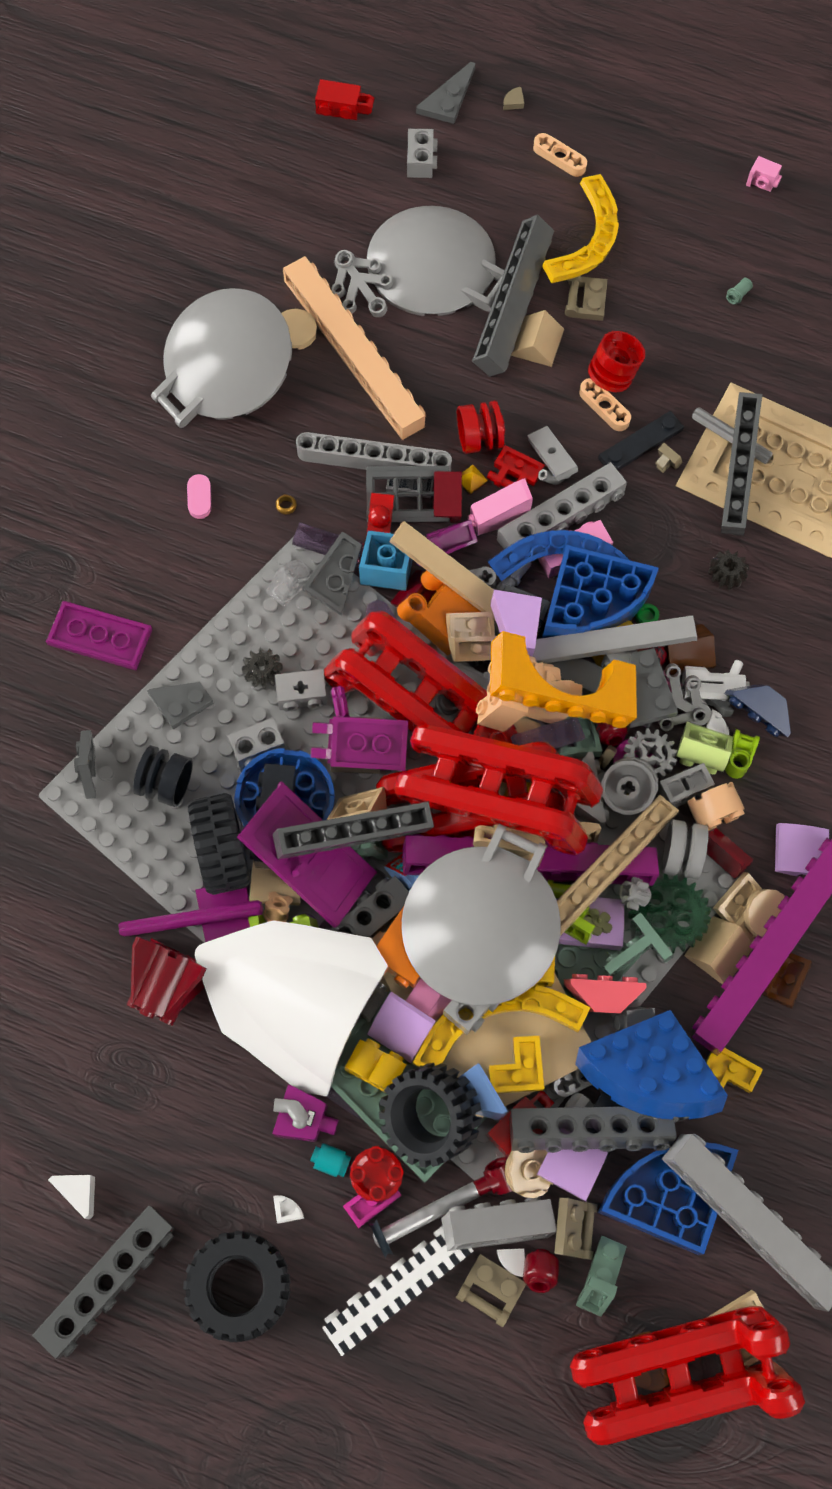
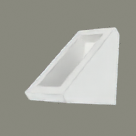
(78, 1191)

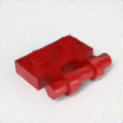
(516, 465)

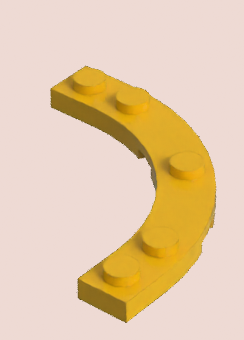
(602, 240)
(535, 1000)

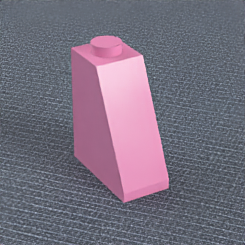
(501, 507)

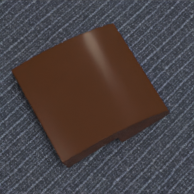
(788, 980)

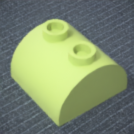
(704, 746)

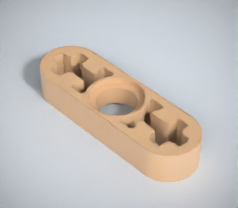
(568, 163)
(606, 414)

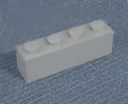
(498, 1224)

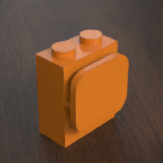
(395, 955)

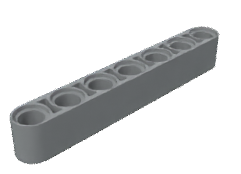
(363, 450)

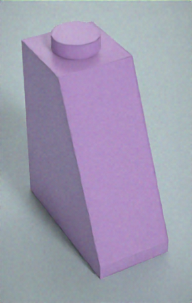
(517, 615)

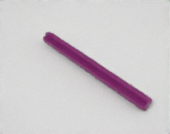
(191, 918)

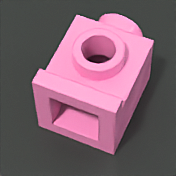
(764, 174)

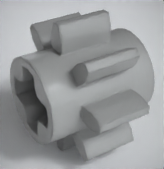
(635, 893)

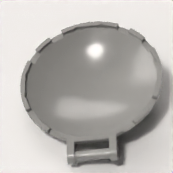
(435, 261)
(224, 356)
(482, 922)

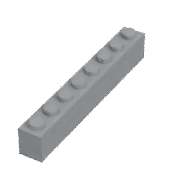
(752, 1219)

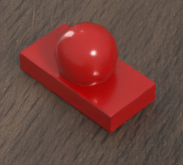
(380, 512)

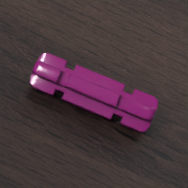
(340, 702)

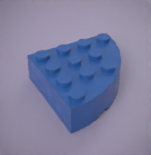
(596, 592)
(653, 1070)
(662, 1203)

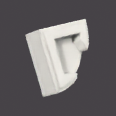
(717, 723)
(287, 1210)
(512, 1260)

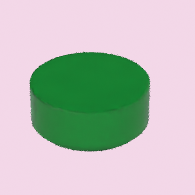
(647, 613)

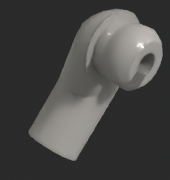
(548, 477)
(294, 1109)

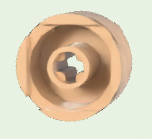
(717, 805)

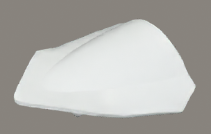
(291, 995)

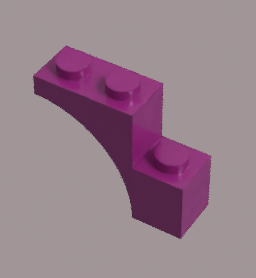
(453, 537)

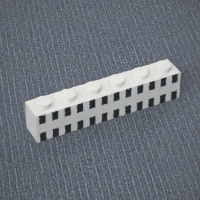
(392, 1293)

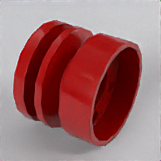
(616, 361)
(485, 427)

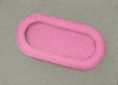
(199, 496)

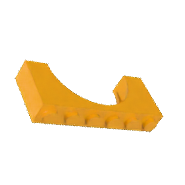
(518, 681)

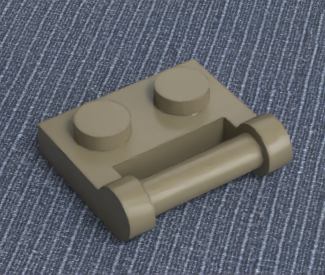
(593, 298)
(569, 1228)
(497, 1283)

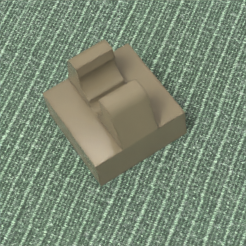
(667, 458)

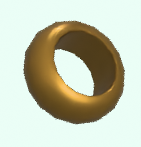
(286, 510)

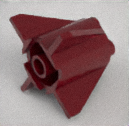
(162, 980)

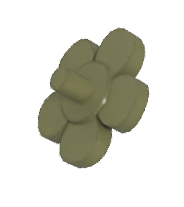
(600, 922)

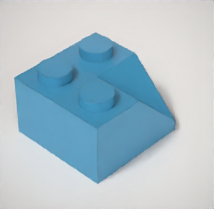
(383, 563)

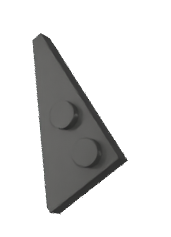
(448, 98)

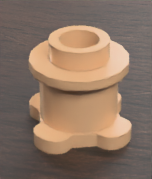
(277, 907)

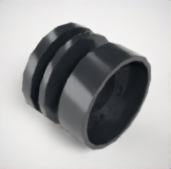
(163, 775)

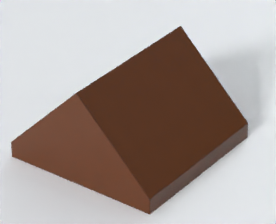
(693, 653)

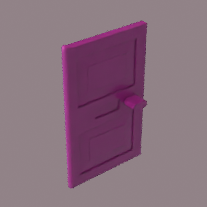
(324, 879)

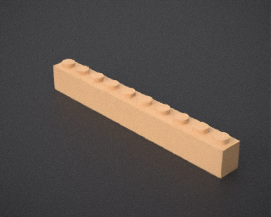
(354, 348)

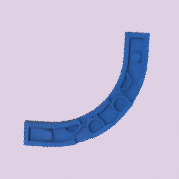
(546, 544)

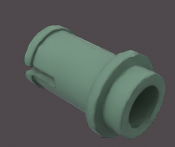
(735, 294)

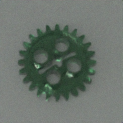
(672, 933)

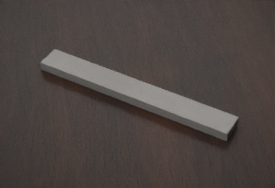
(615, 640)

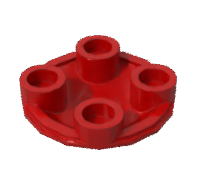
(376, 1174)

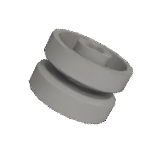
(622, 798)
(685, 849)

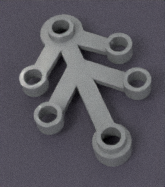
(359, 280)
(690, 709)

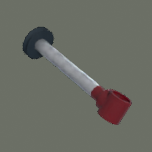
(493, 1180)

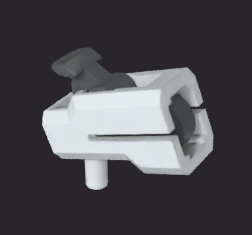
(714, 686)

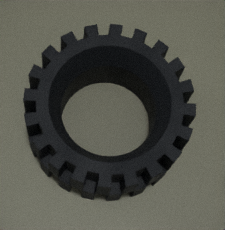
(404, 1124)

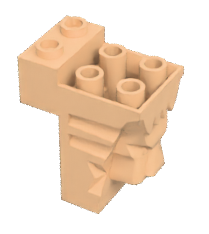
(503, 714)

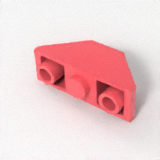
(604, 993)

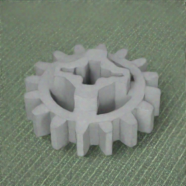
(655, 747)

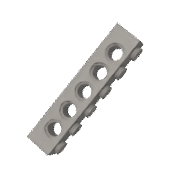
(605, 478)

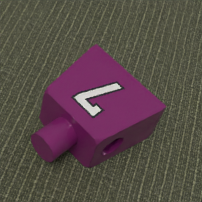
(316, 1118)

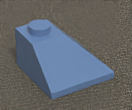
(487, 1096)

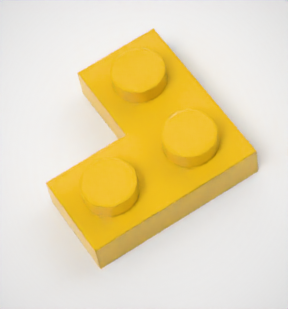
(735, 1069)
(525, 1073)

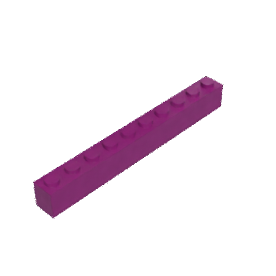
(422, 851)
(767, 954)

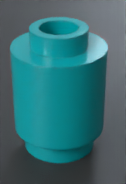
(330, 1160)

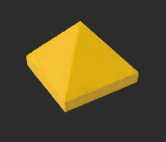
(472, 479)

